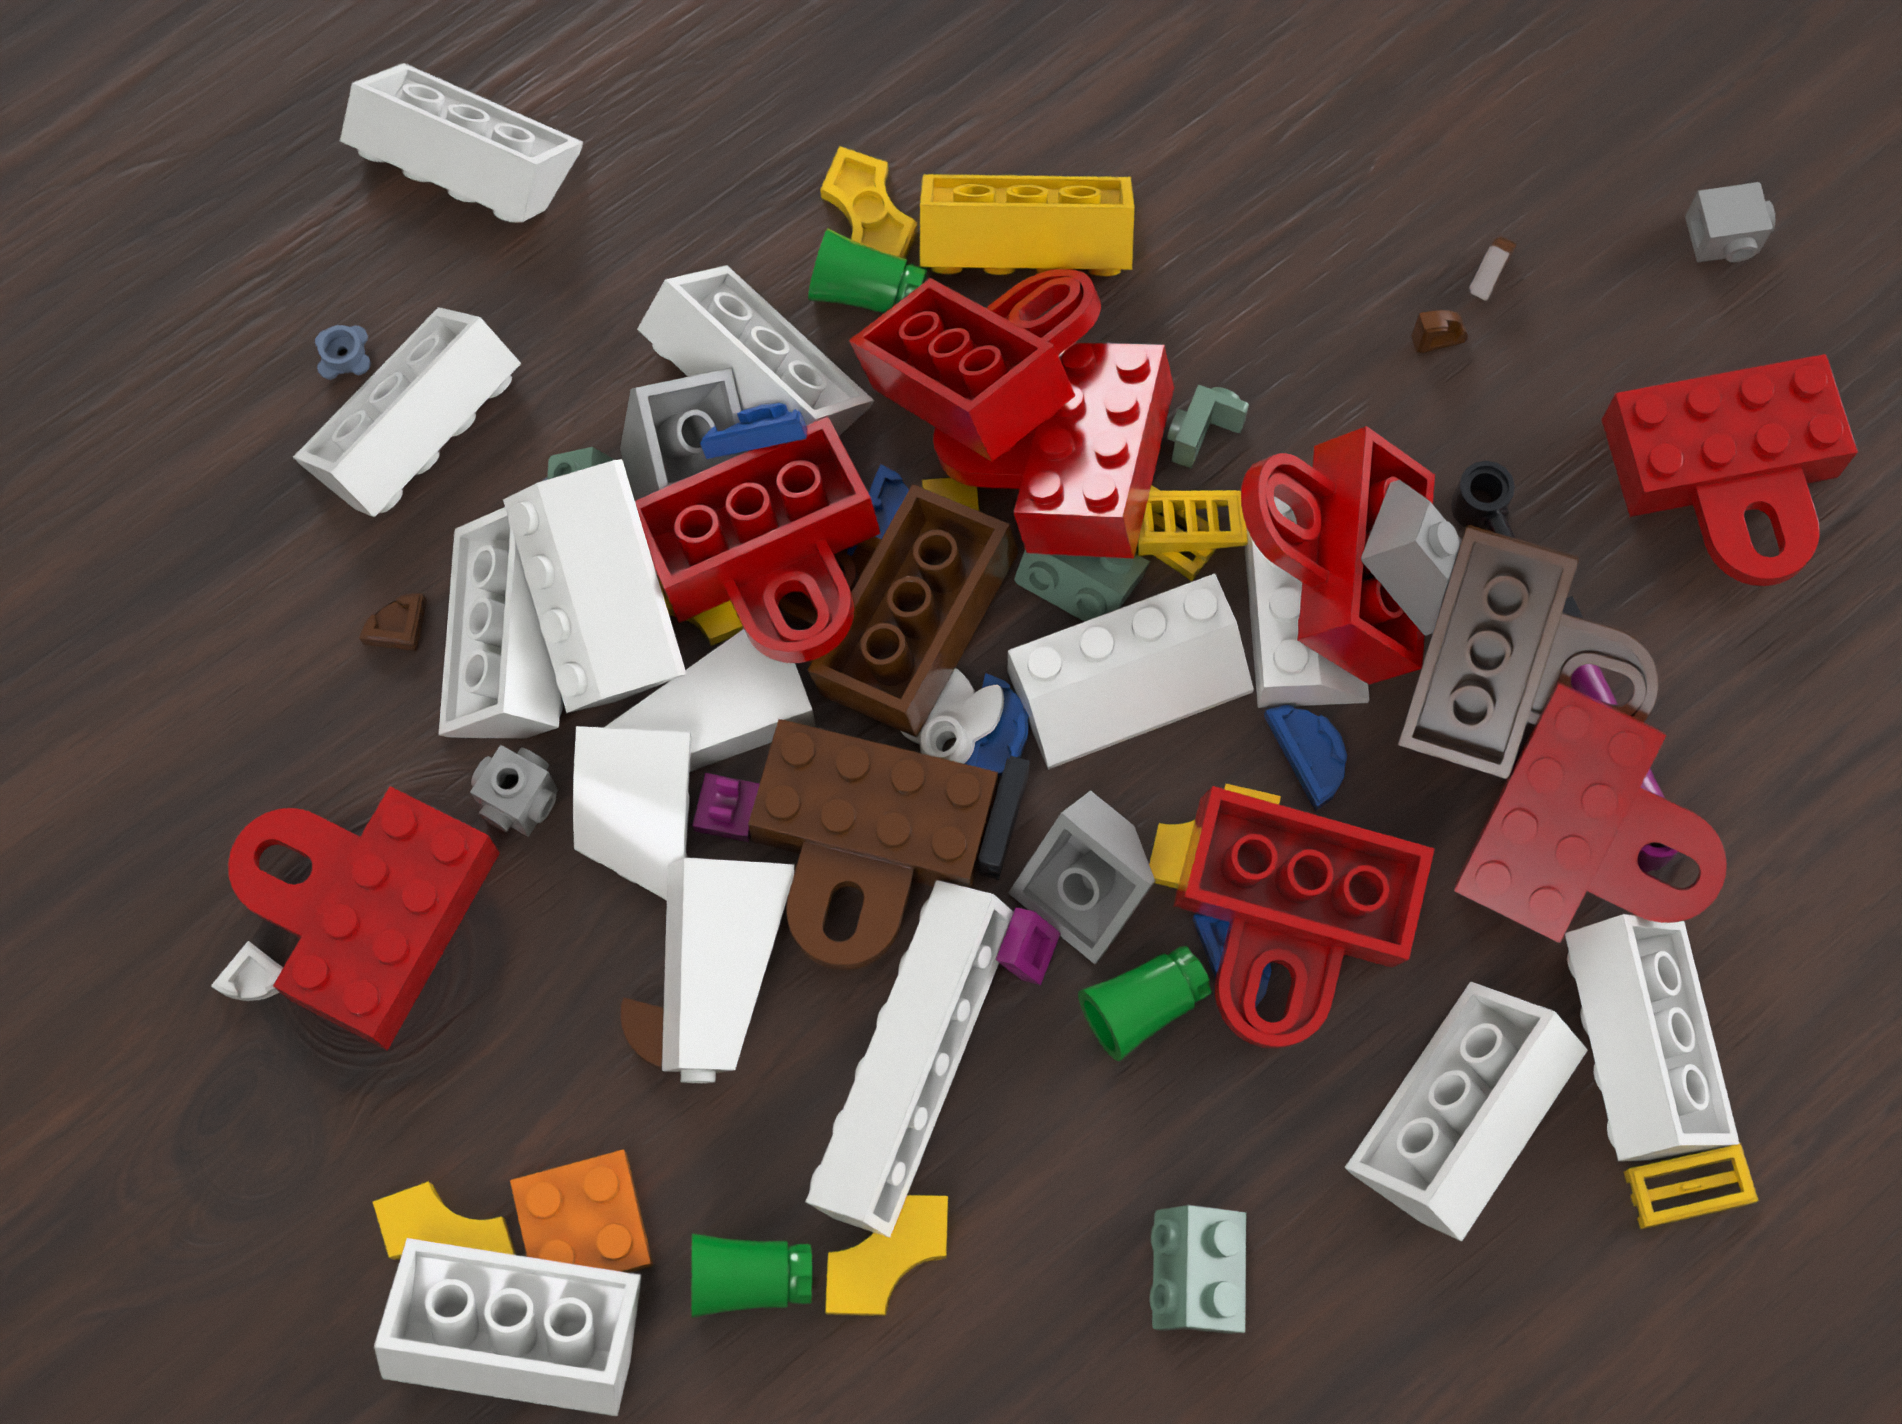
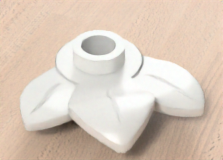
(960, 715)

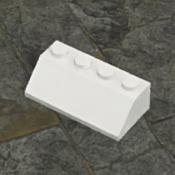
(458, 141)
(721, 323)
(409, 410)
(594, 586)
(495, 655)
(1283, 666)
(1130, 671)
(1650, 1038)
(1467, 1108)
(509, 1327)

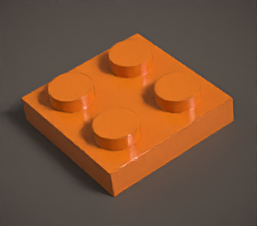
(584, 1215)

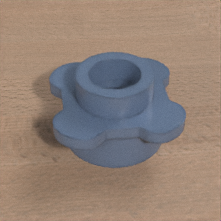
(335, 339)

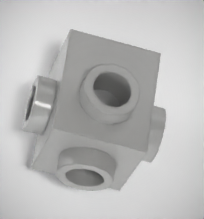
(515, 807)

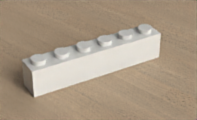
(911, 1059)

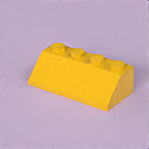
(1026, 223)

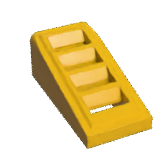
(1172, 541)

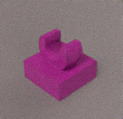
(725, 807)
(1028, 946)

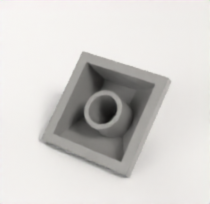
(668, 424)
(1412, 553)
(1086, 876)

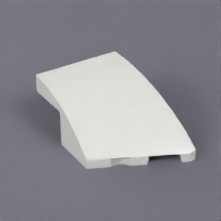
(632, 801)

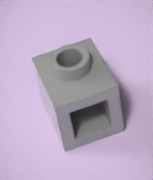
(1730, 222)

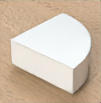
(249, 975)

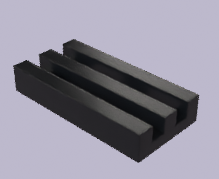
(1003, 817)

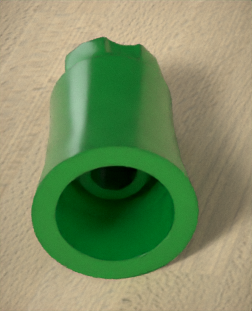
(861, 275)
(1143, 1000)
(748, 1274)

